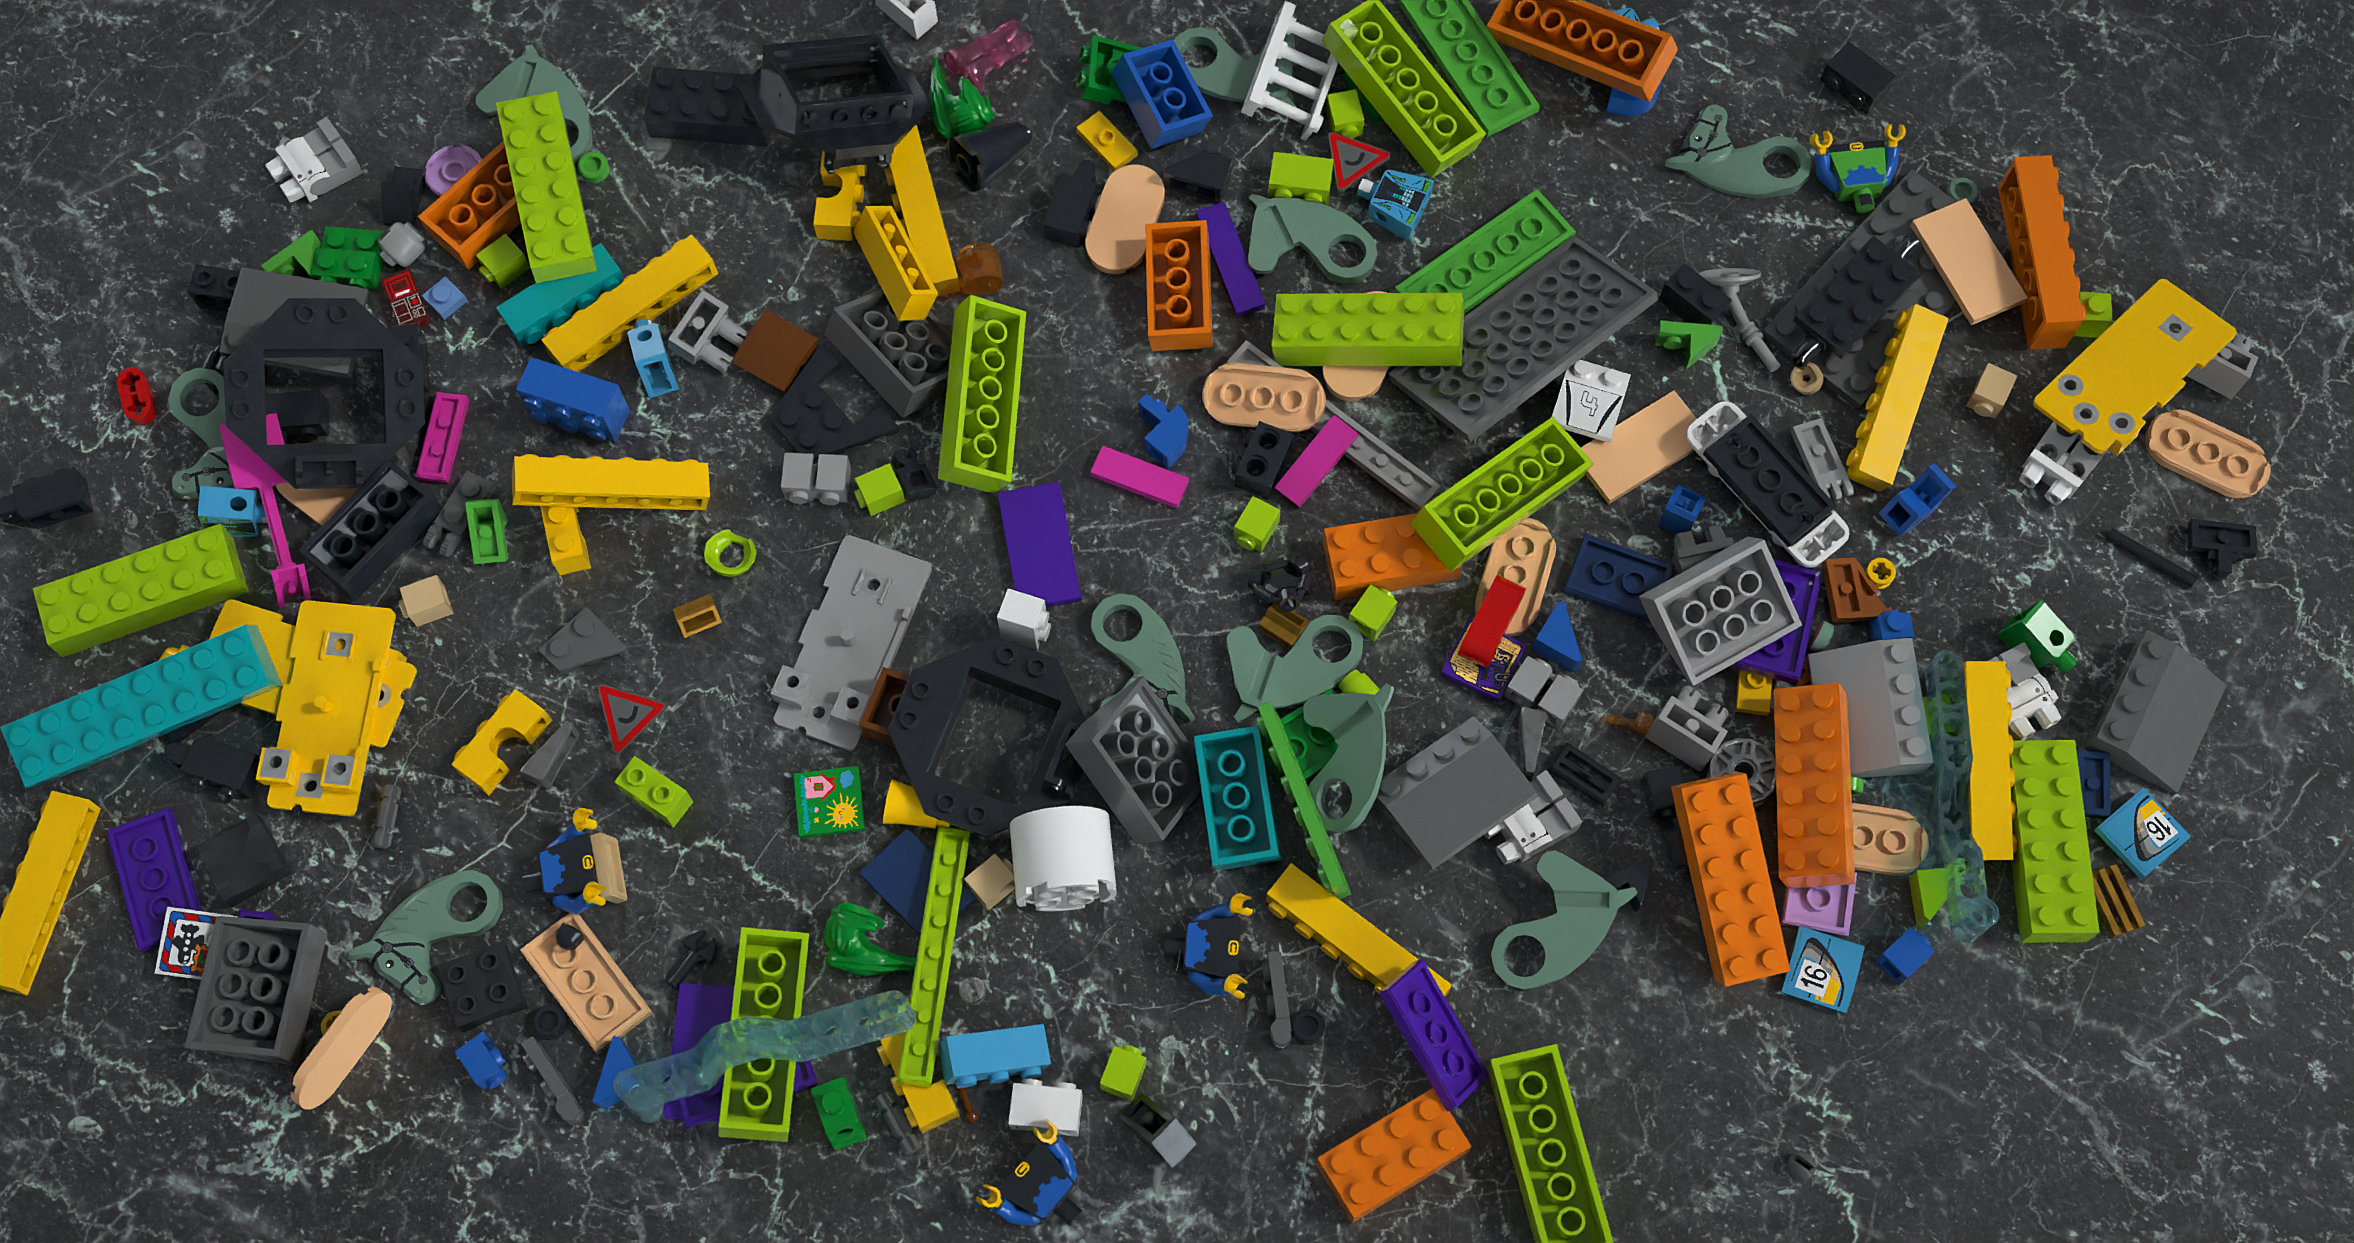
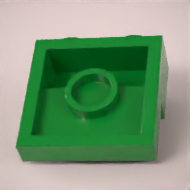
(1099, 60)
(349, 257)

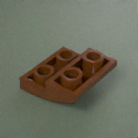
(775, 350)

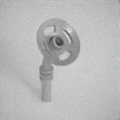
(1729, 282)

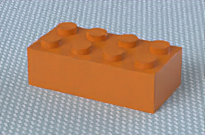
(475, 209)
(1178, 285)
(1381, 554)
(1392, 1155)

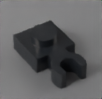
(913, 478)

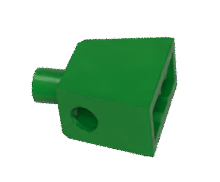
(2043, 635)
(838, 1113)

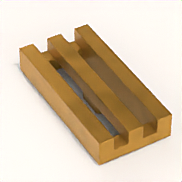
(2126, 899)

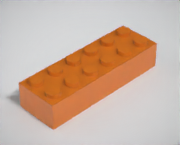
(1587, 42)
(2041, 252)
(1813, 786)
(1730, 878)

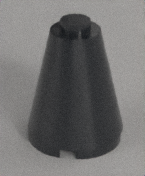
(987, 153)

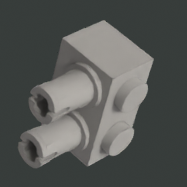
(698, 326)
(2228, 369)
(1686, 731)

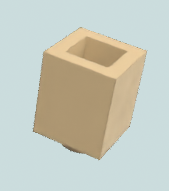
(1991, 391)
(425, 601)
(991, 881)

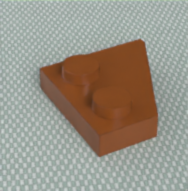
(1850, 592)

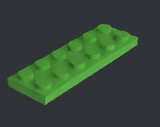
(1472, 62)
(1494, 253)
(1306, 811)

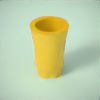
(904, 808)

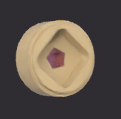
(1807, 380)

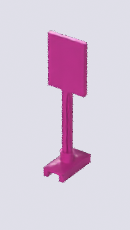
(253, 473)

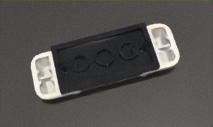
(1769, 483)

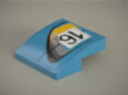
(2142, 833)
(1822, 969)

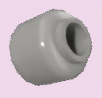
(401, 244)

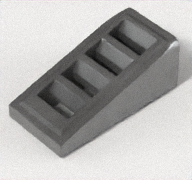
(1531, 728)
(549, 759)

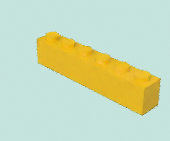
(921, 212)
(638, 297)
(1896, 397)
(610, 483)
(1991, 775)
(42, 887)
(1340, 930)

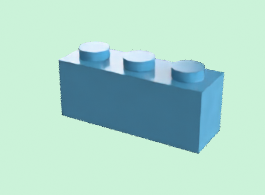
(994, 1055)

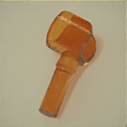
(1640, 725)

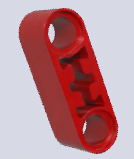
(1492, 621)

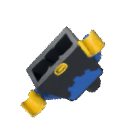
(569, 868)
(1212, 948)
(1038, 1185)

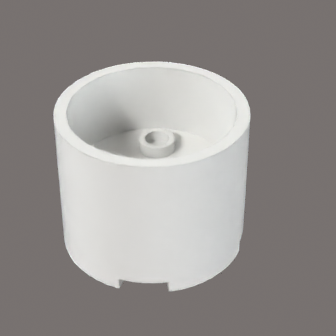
(1062, 858)

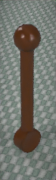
(971, 1115)

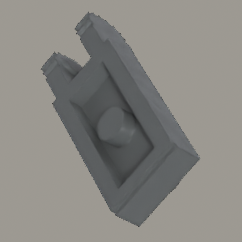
(454, 515)
(1277, 1002)
(553, 1083)

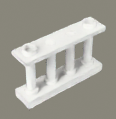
(1268, 73)

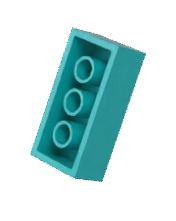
(1238, 798)

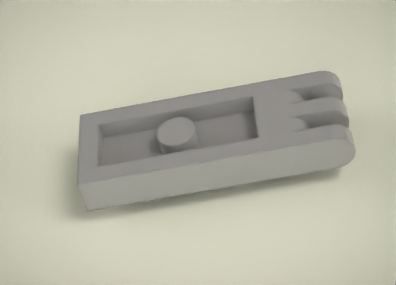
(1821, 458)

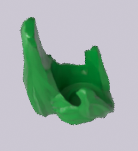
(957, 113)
(853, 951)

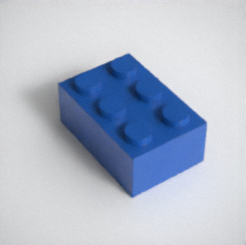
(1161, 93)
(573, 400)

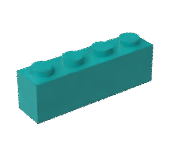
(556, 301)

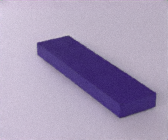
(1231, 260)

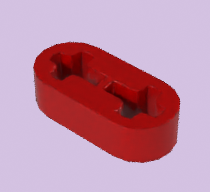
(129, 398)

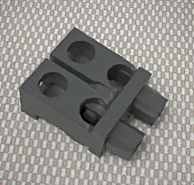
(1689, 554)

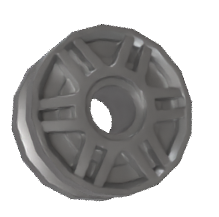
(1753, 759)

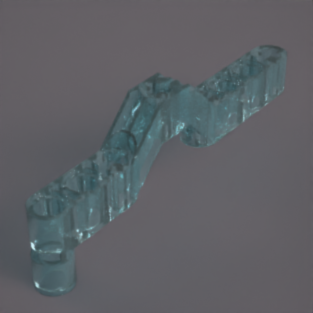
(1949, 794)
(759, 1038)

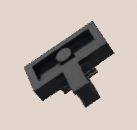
(2222, 544)

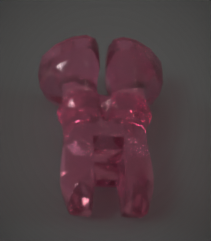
(995, 49)

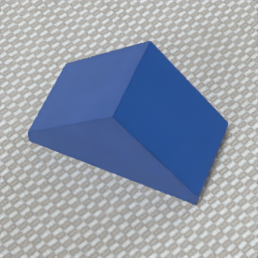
(1681, 510)
(1558, 640)
(617, 1060)

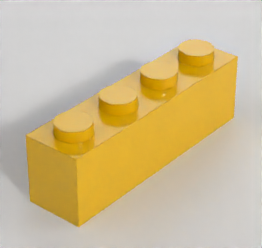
(895, 263)

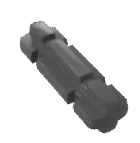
(386, 816)
(897, 1123)

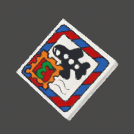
(185, 942)

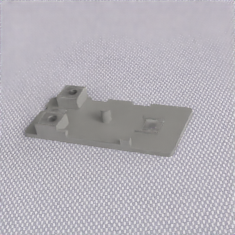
(849, 641)

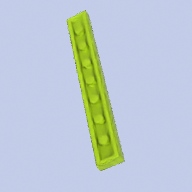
(934, 956)

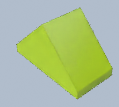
(1927, 893)

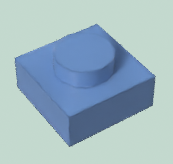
(444, 298)

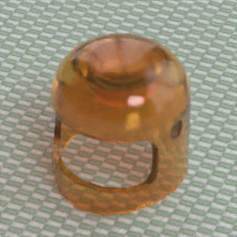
(979, 269)

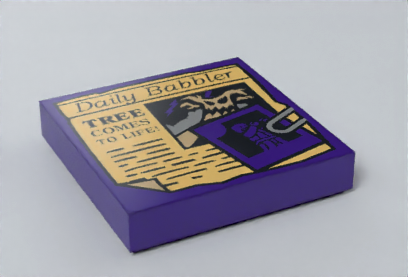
(1486, 681)

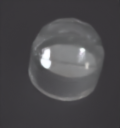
(965, 991)

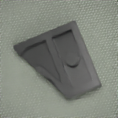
(581, 643)

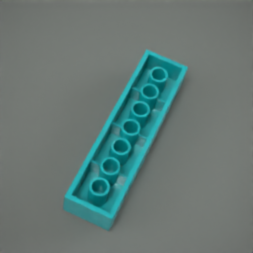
(141, 706)

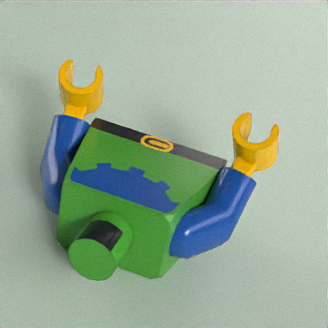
(1857, 169)

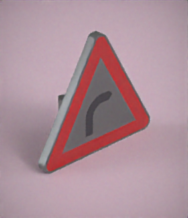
(1353, 159)
(627, 714)

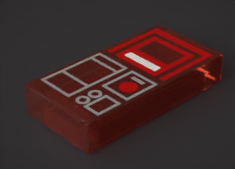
(406, 299)

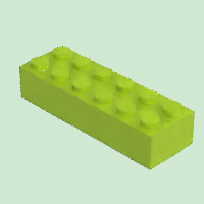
(1403, 87)
(546, 187)
(1368, 329)
(982, 395)
(1501, 494)
(140, 590)
(2052, 845)
(766, 986)
(1548, 1148)

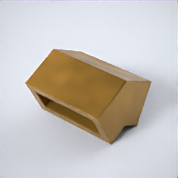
(697, 615)
(1282, 626)

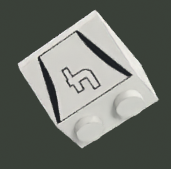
(1591, 400)

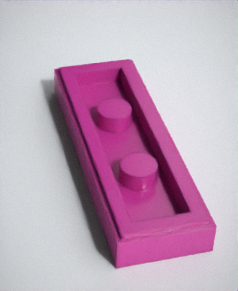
(442, 438)
(1317, 461)
(1139, 477)

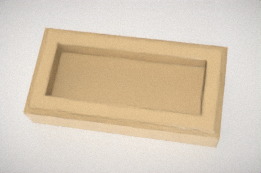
(609, 867)

